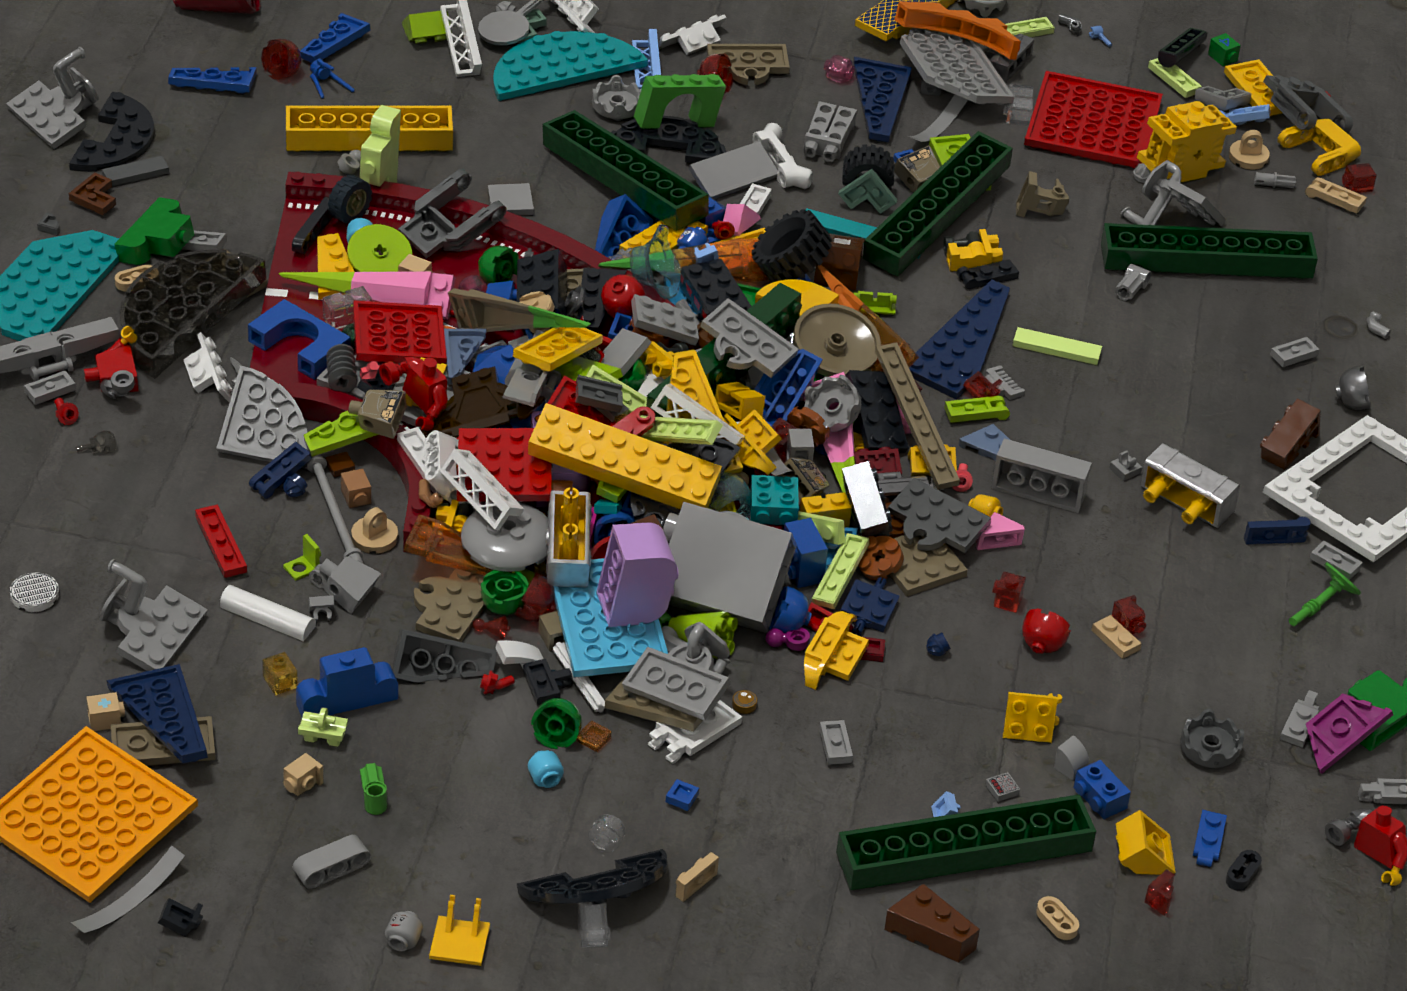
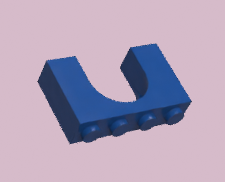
(290, 320)

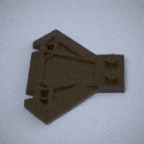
(479, 404)

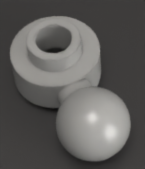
(350, 162)

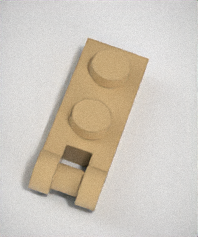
(1336, 195)

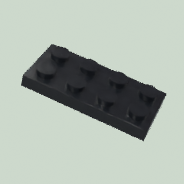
(879, 412)

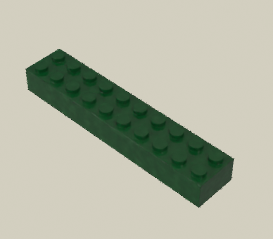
(626, 170)
(937, 203)
(1209, 250)
(777, 310)
(965, 842)

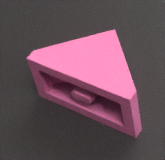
(741, 217)
(1001, 533)

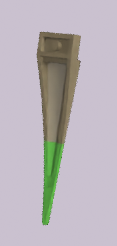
(489, 312)

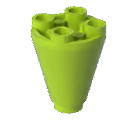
(719, 622)

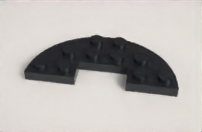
(673, 133)
(127, 139)
(720, 453)
(629, 876)

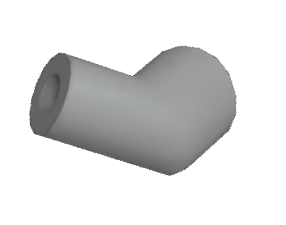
(1375, 326)

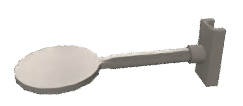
(506, 26)

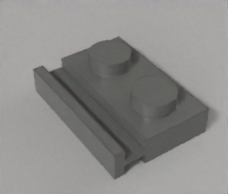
(599, 393)

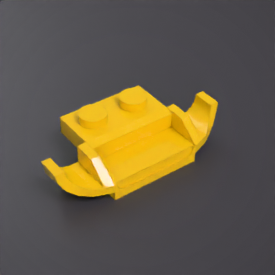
(757, 442)
(833, 649)

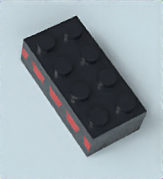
(709, 285)

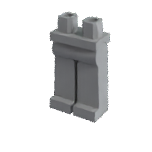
(829, 131)

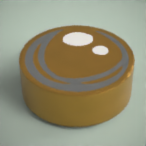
(744, 701)

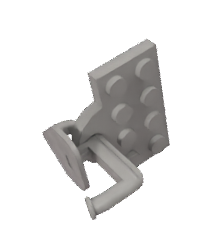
(55, 111)
(1163, 190)
(151, 627)
(685, 675)

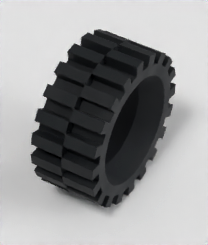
(792, 246)

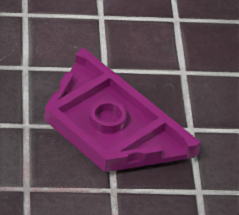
(1342, 728)

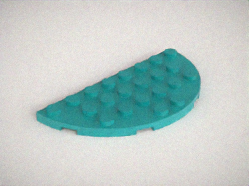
(562, 60)

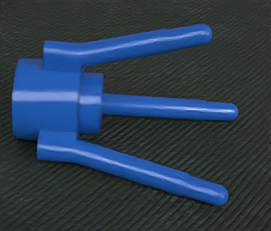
(322, 70)

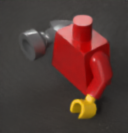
(116, 367)
(1377, 836)

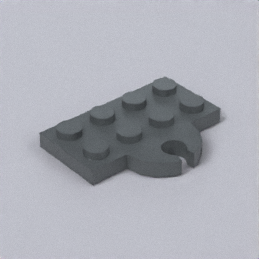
(937, 518)

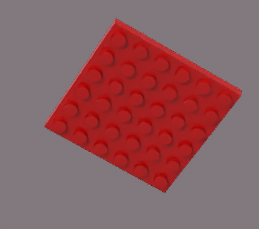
(1092, 119)

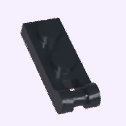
(982, 275)

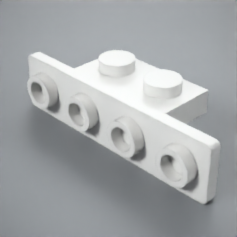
(578, 12)
(695, 37)
(205, 368)

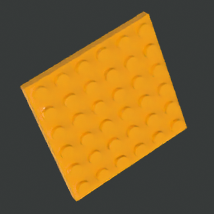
(90, 813)

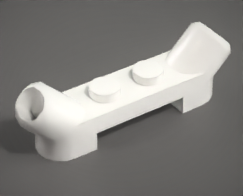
(788, 171)

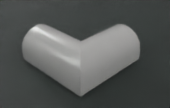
(1222, 99)

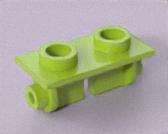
(883, 304)

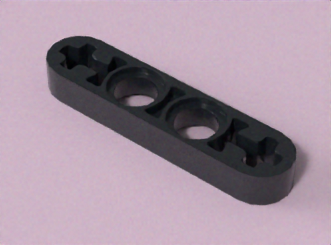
(312, 228)

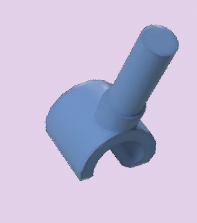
(1097, 31)

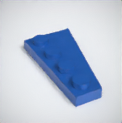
(337, 36)
(214, 78)

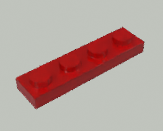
(221, 541)

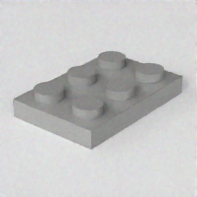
(664, 319)

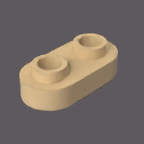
(125, 278)
(1059, 919)

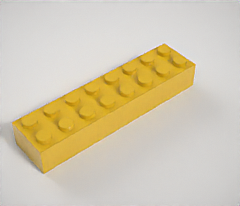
(349, 127)
(623, 459)

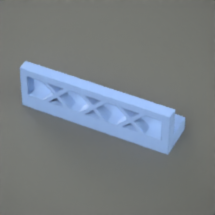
(651, 54)

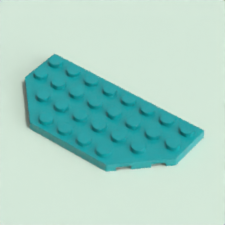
(53, 281)

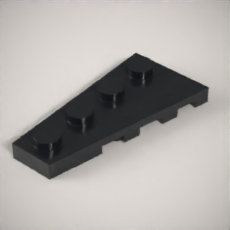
(592, 306)

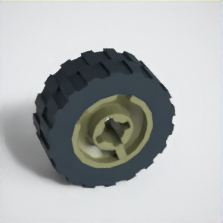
(349, 199)

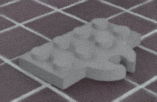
(747, 340)

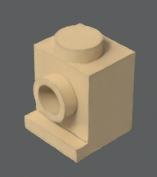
(303, 774)

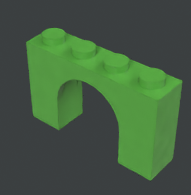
(661, 90)

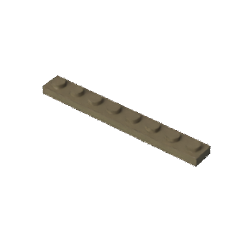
(917, 416)

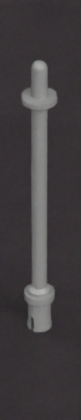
(317, 466)

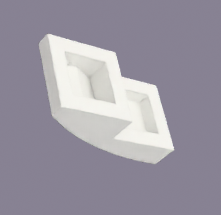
(517, 652)

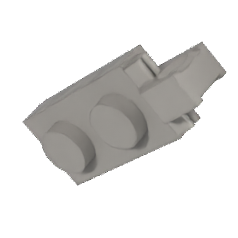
(1295, 727)
(1384, 791)

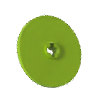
(369, 239)

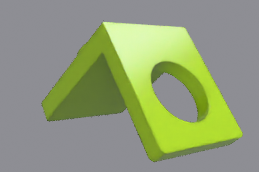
(310, 559)

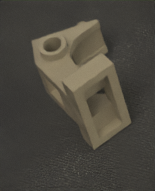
(1032, 193)

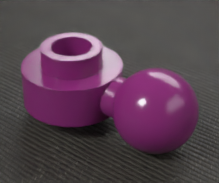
(795, 639)

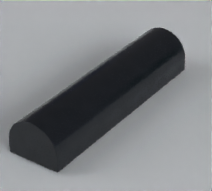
(1181, 46)

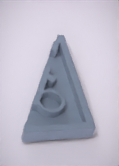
(460, 348)
(985, 440)

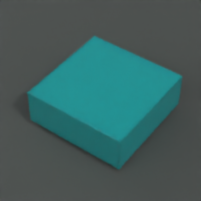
(606, 506)

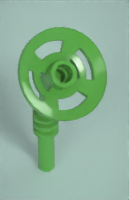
(1337, 583)

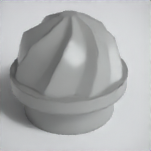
(505, 6)
(1141, 173)

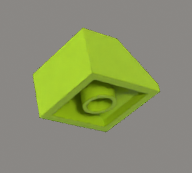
(424, 26)

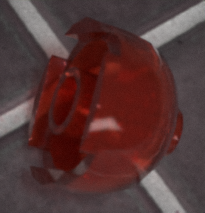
(281, 58)
(718, 65)
(537, 600)

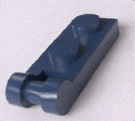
(279, 469)
(1277, 531)

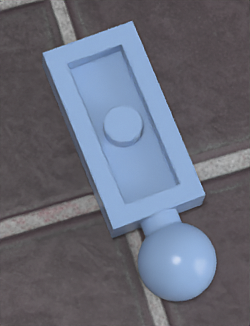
(1242, 115)

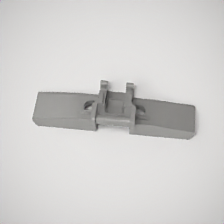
(74, 339)
(529, 382)

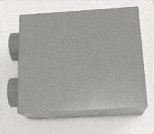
(728, 564)

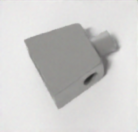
(349, 581)

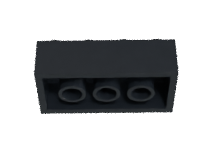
(545, 274)

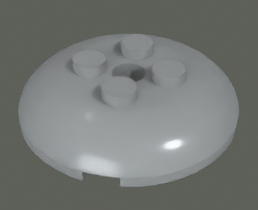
(512, 547)

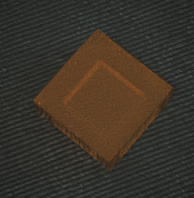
(594, 736)

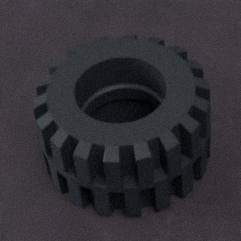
(865, 159)

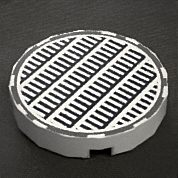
(34, 592)

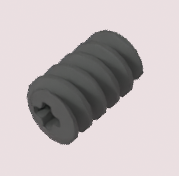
(341, 368)

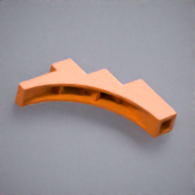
(962, 23)

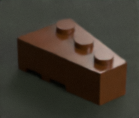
(1291, 433)
(933, 922)

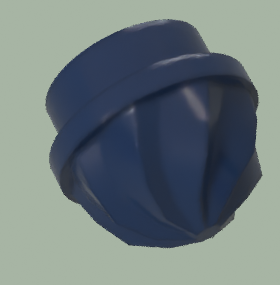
(294, 485)
(937, 645)

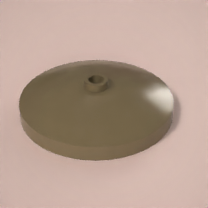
(839, 337)

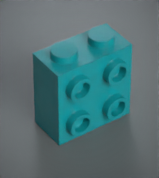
(774, 499)

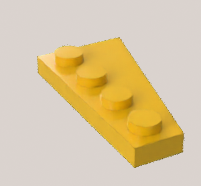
(331, 258)

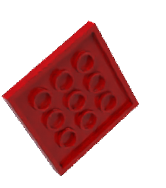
(398, 331)
(507, 459)

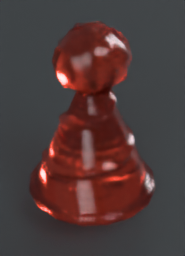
(497, 627)

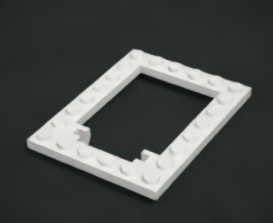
(1299, 492)

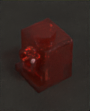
(1129, 614)

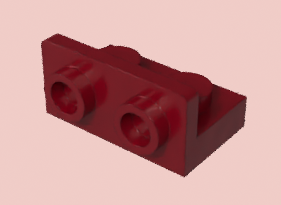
(883, 459)

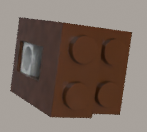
(842, 261)

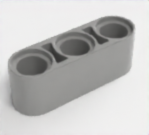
(331, 861)

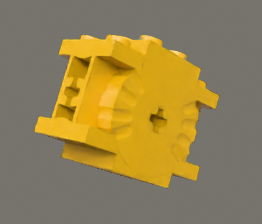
(1188, 137)

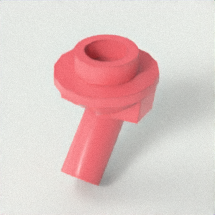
(369, 371)
(965, 478)

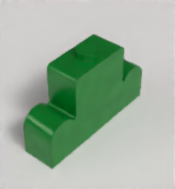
(158, 231)
(1382, 693)

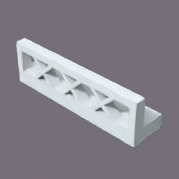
(468, 35)
(696, 411)
(413, 444)
(487, 483)

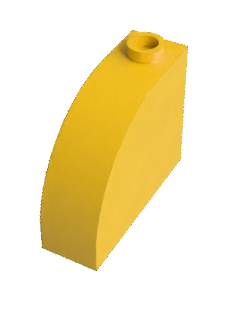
(811, 292)

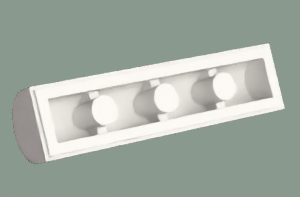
(267, 613)

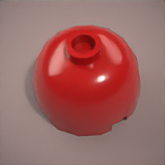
(618, 293)
(1045, 632)

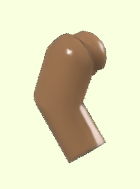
(432, 500)

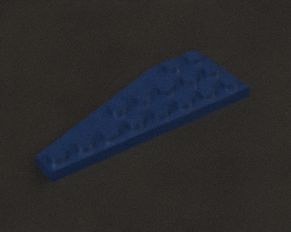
(962, 343)

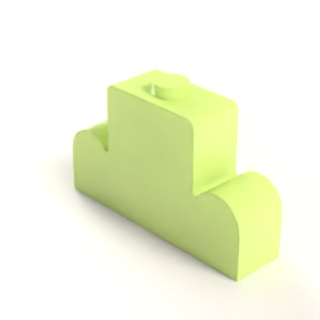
(381, 148)

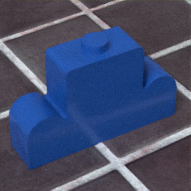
(347, 683)

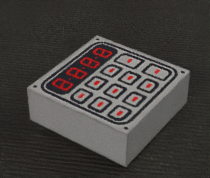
(1002, 787)

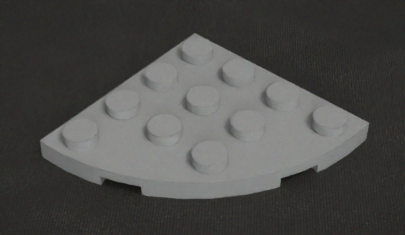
(260, 418)

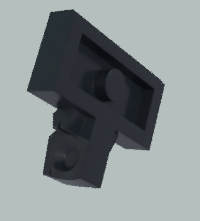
(546, 682)

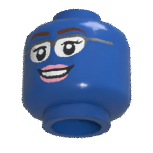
(692, 237)

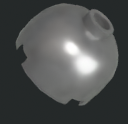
(1354, 389)

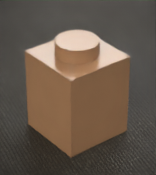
(356, 488)

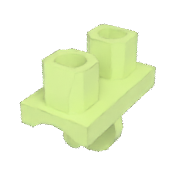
(323, 726)

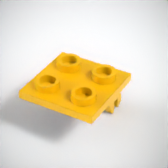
(1031, 716)
(459, 939)

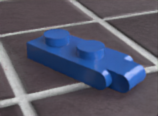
(1209, 837)

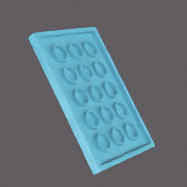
(588, 639)

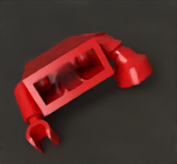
(423, 384)

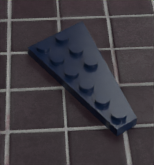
(881, 94)
(165, 708)

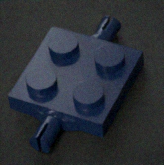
(870, 605)

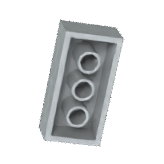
(1041, 475)

